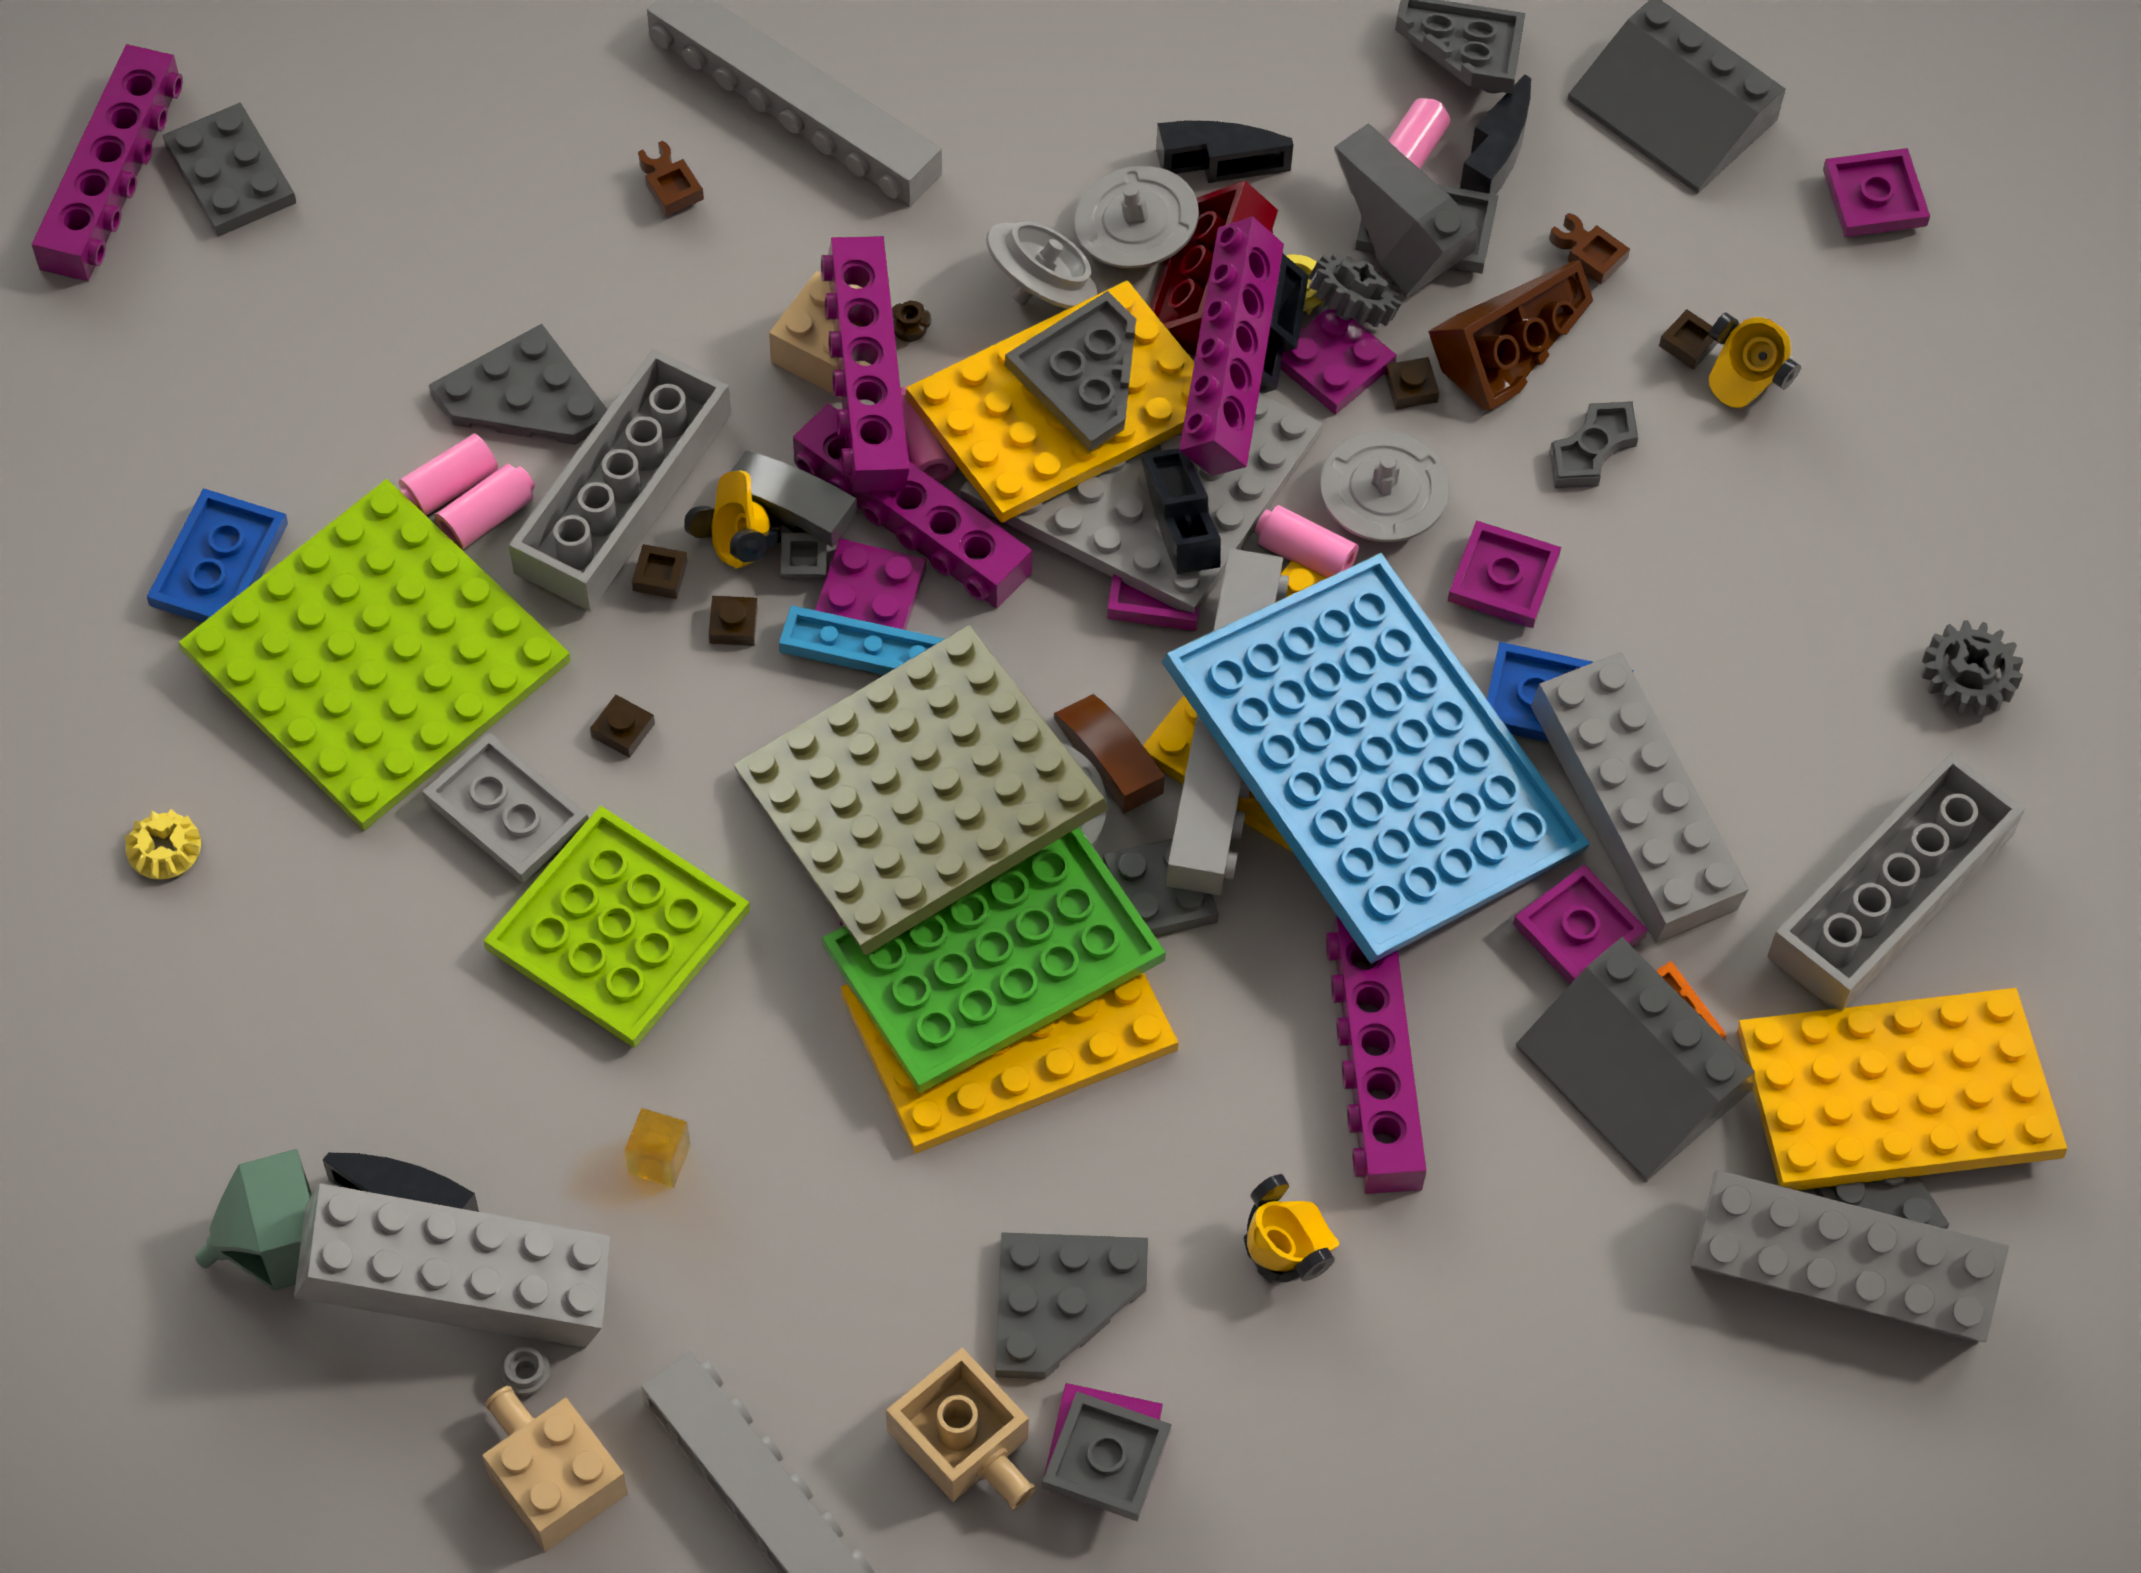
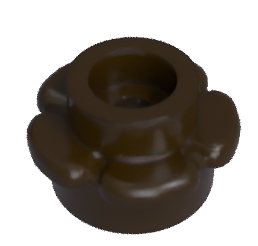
(910, 329)

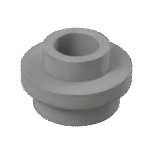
(521, 1358)

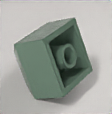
(261, 1220)

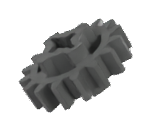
(1354, 290)
(1972, 668)

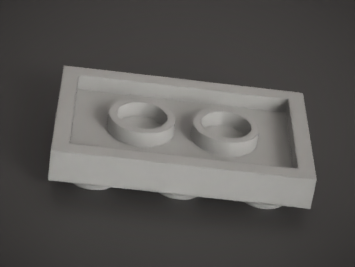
(505, 807)

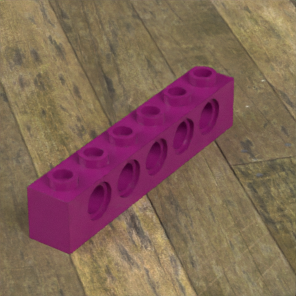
(107, 163)
(864, 264)
(1231, 347)
(936, 509)
(1401, 1163)

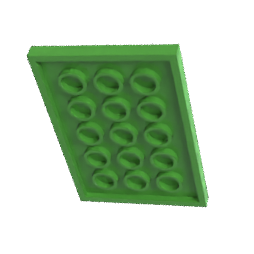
(999, 961)

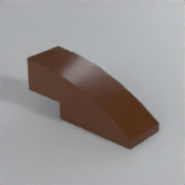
(1113, 750)

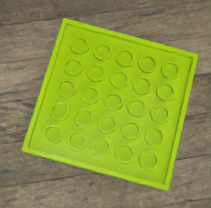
(375, 653)

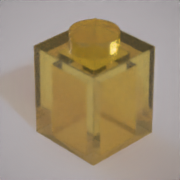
(657, 1147)

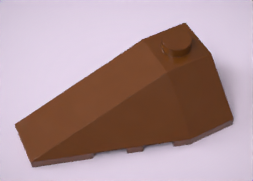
(1504, 338)

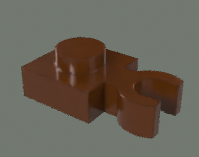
(668, 182)
(1597, 249)

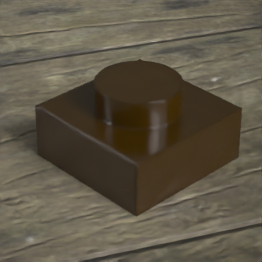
(1688, 339)
(1412, 383)
(659, 571)
(733, 620)
(622, 725)

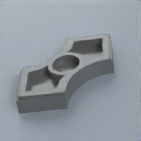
(1580, 457)

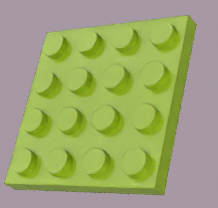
(617, 926)

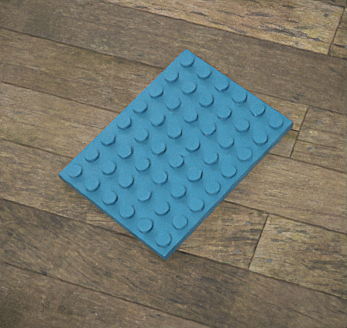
(1375, 756)

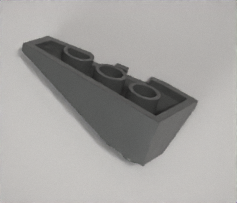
(1407, 215)

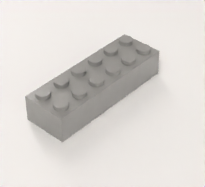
(620, 480)
(1639, 797)
(1895, 883)
(1850, 1256)
(452, 1266)

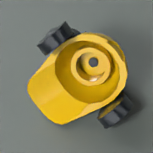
(1750, 360)
(737, 524)
(1287, 1237)

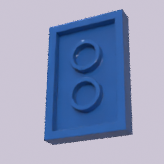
(216, 555)
(1515, 683)

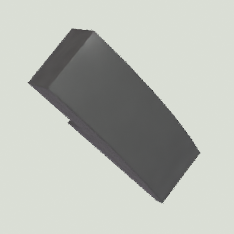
(798, 497)

